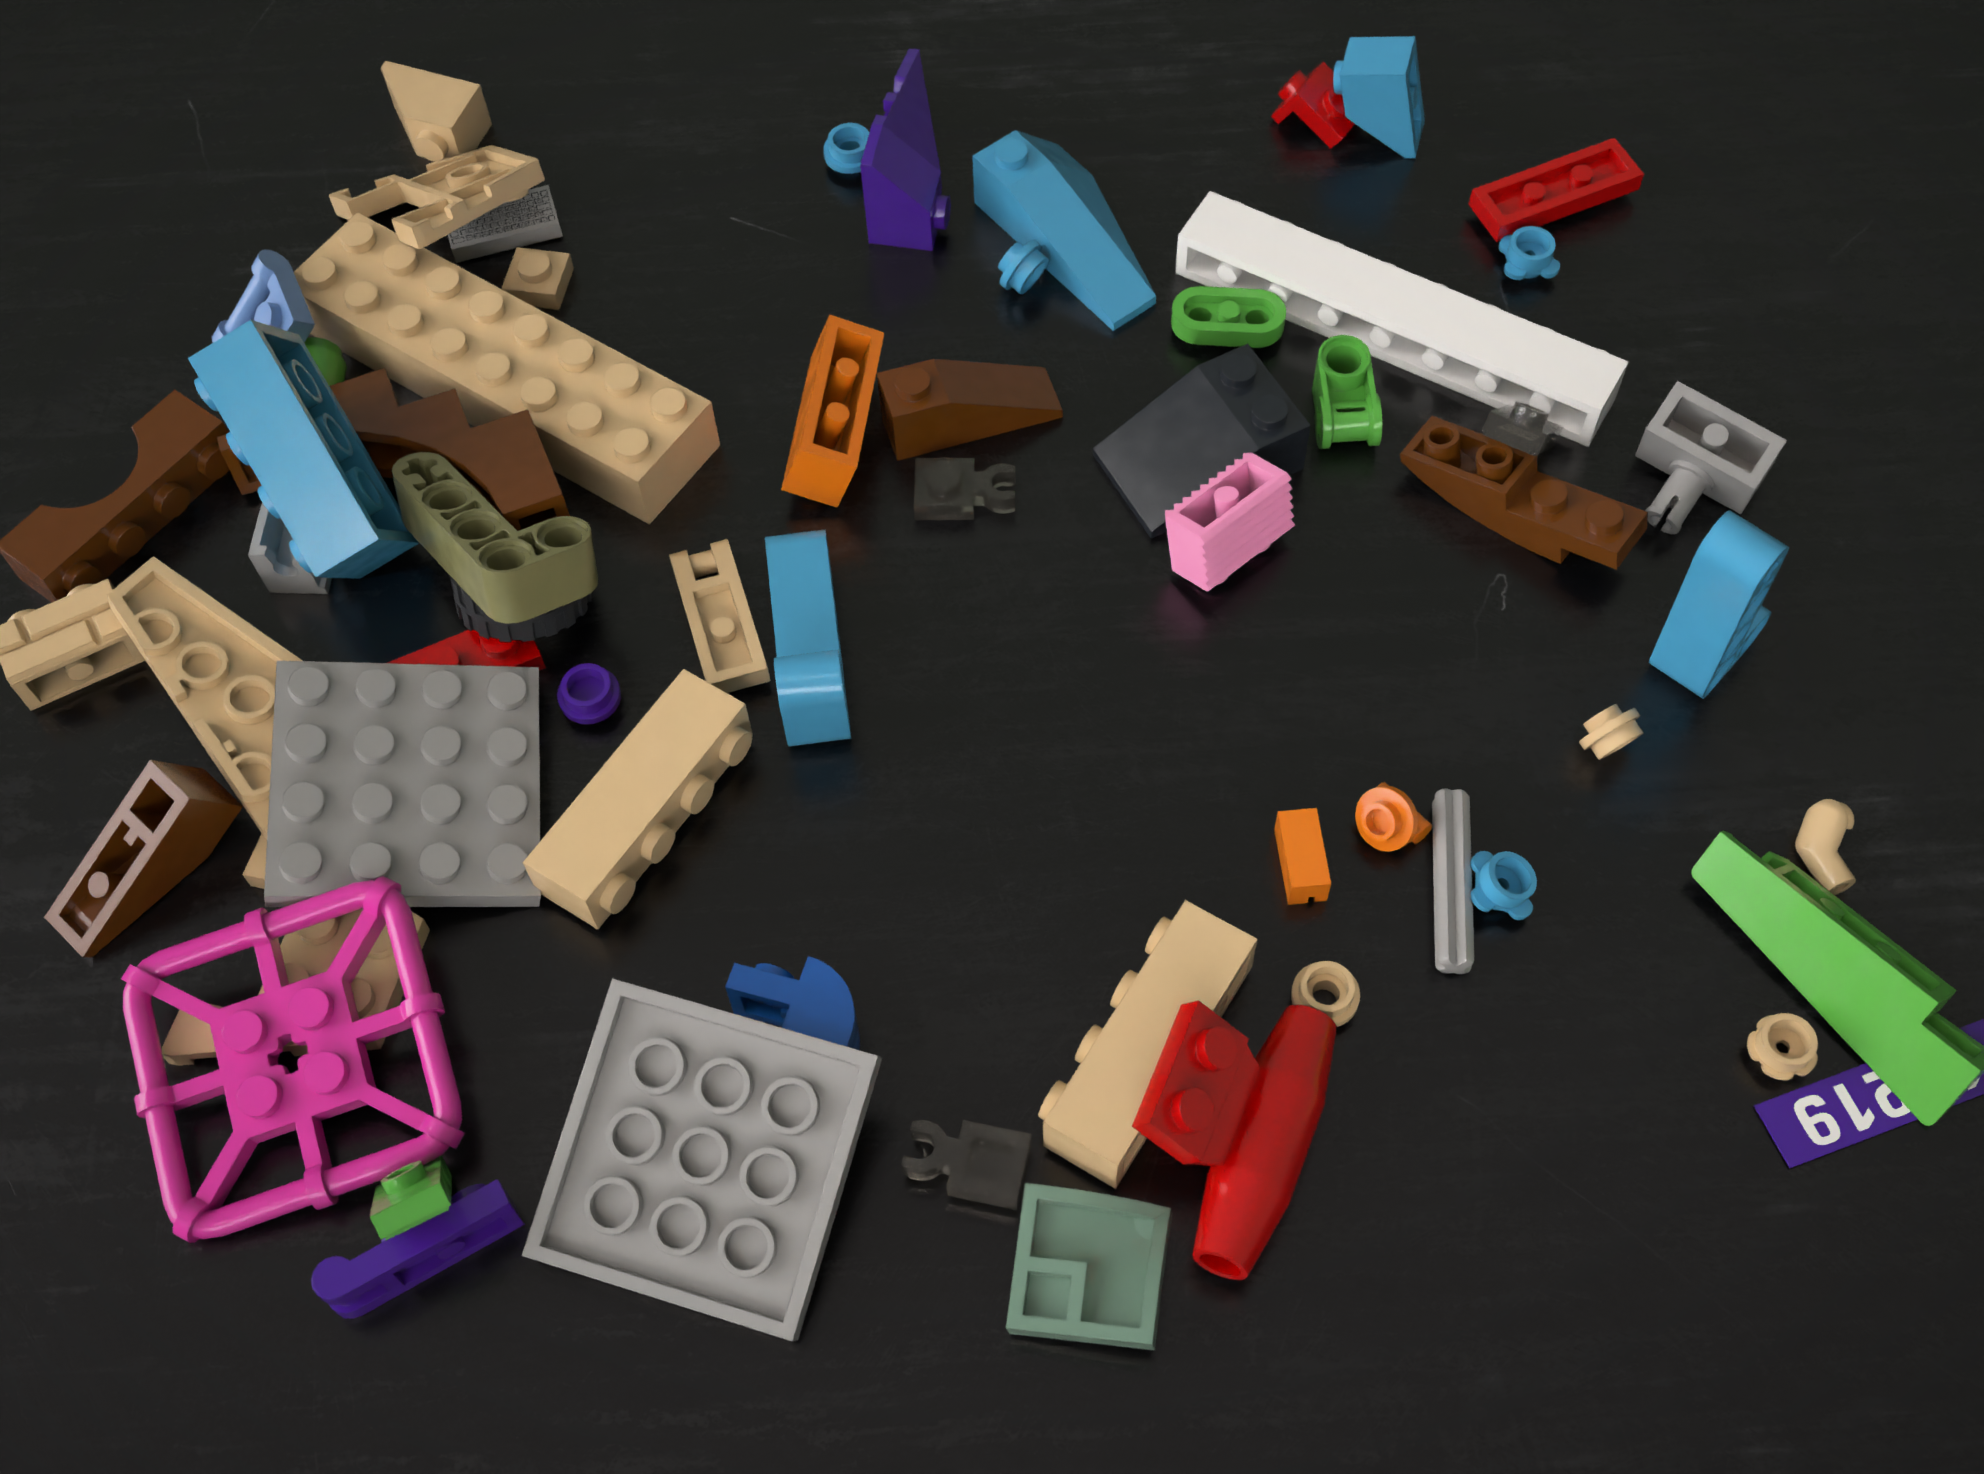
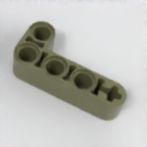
(500, 568)

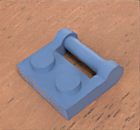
(271, 299)

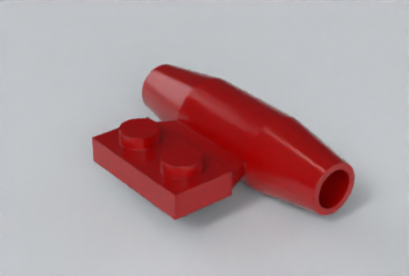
(1240, 1118)

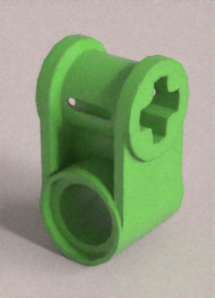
(1345, 394)

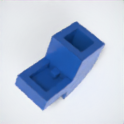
(813, 1005)

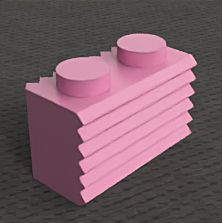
(1229, 521)

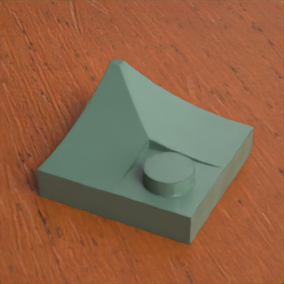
(1088, 1267)

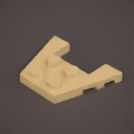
(447, 194)
(305, 955)

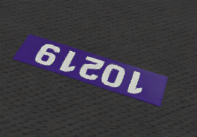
(1842, 1111)

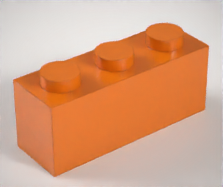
(833, 411)

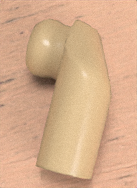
(1819, 844)

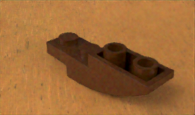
(1515, 500)

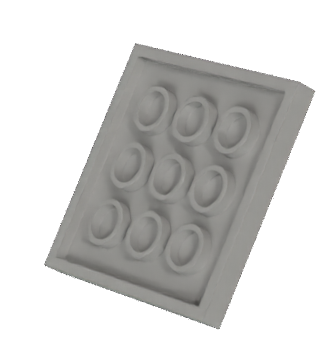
(404, 780)
(703, 1159)

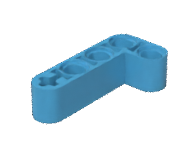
(1719, 604)
(806, 639)

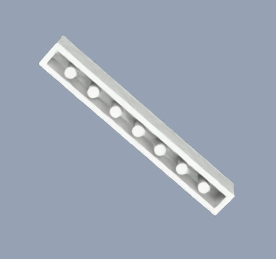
(1402, 316)

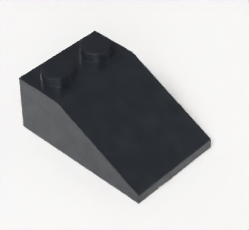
(1199, 430)

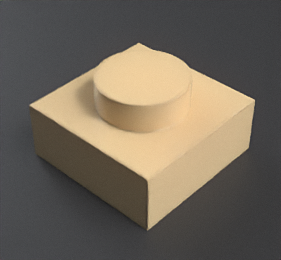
(539, 277)

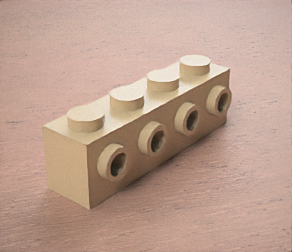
(640, 799)
(1094, 1113)

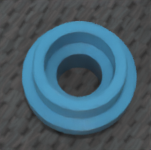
(846, 147)
(1022, 266)

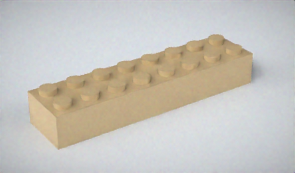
(445, 329)

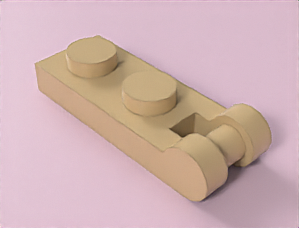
(720, 618)

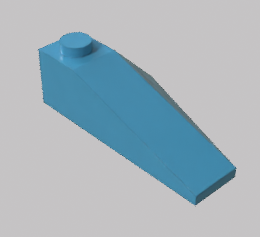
(1050, 198)

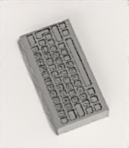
(508, 227)

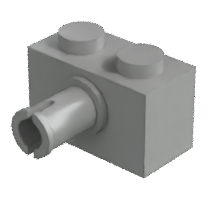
(1705, 453)

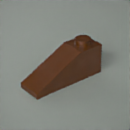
(961, 401)
(143, 852)

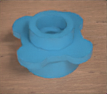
(1529, 253)
(1503, 883)

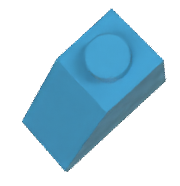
(1383, 90)

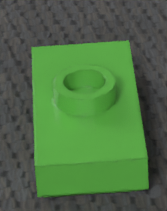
(411, 1197)

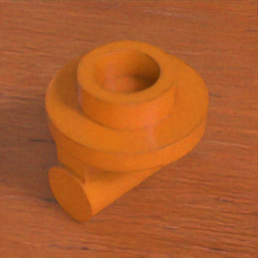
(1389, 819)

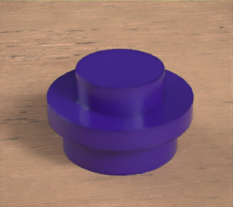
(588, 694)

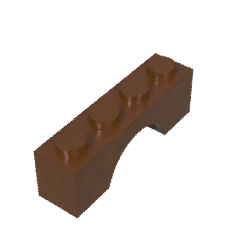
(87, 543)

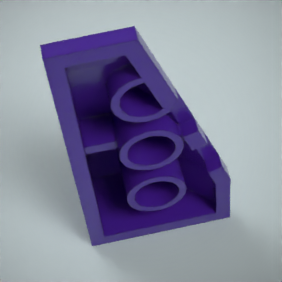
(903, 167)

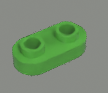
(1228, 316)

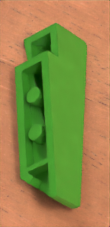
(1849, 973)

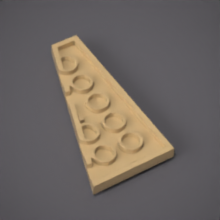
(212, 669)

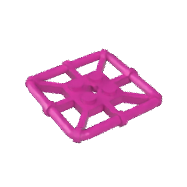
(264, 1095)

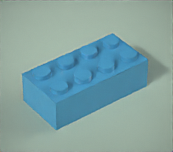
(301, 451)

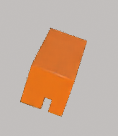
(1302, 856)

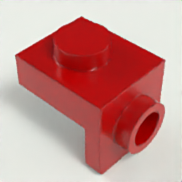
(1316, 104)

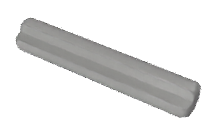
(1452, 882)

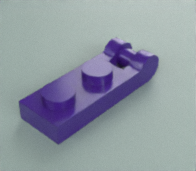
(473, 1221)

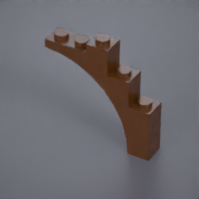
(497, 458)

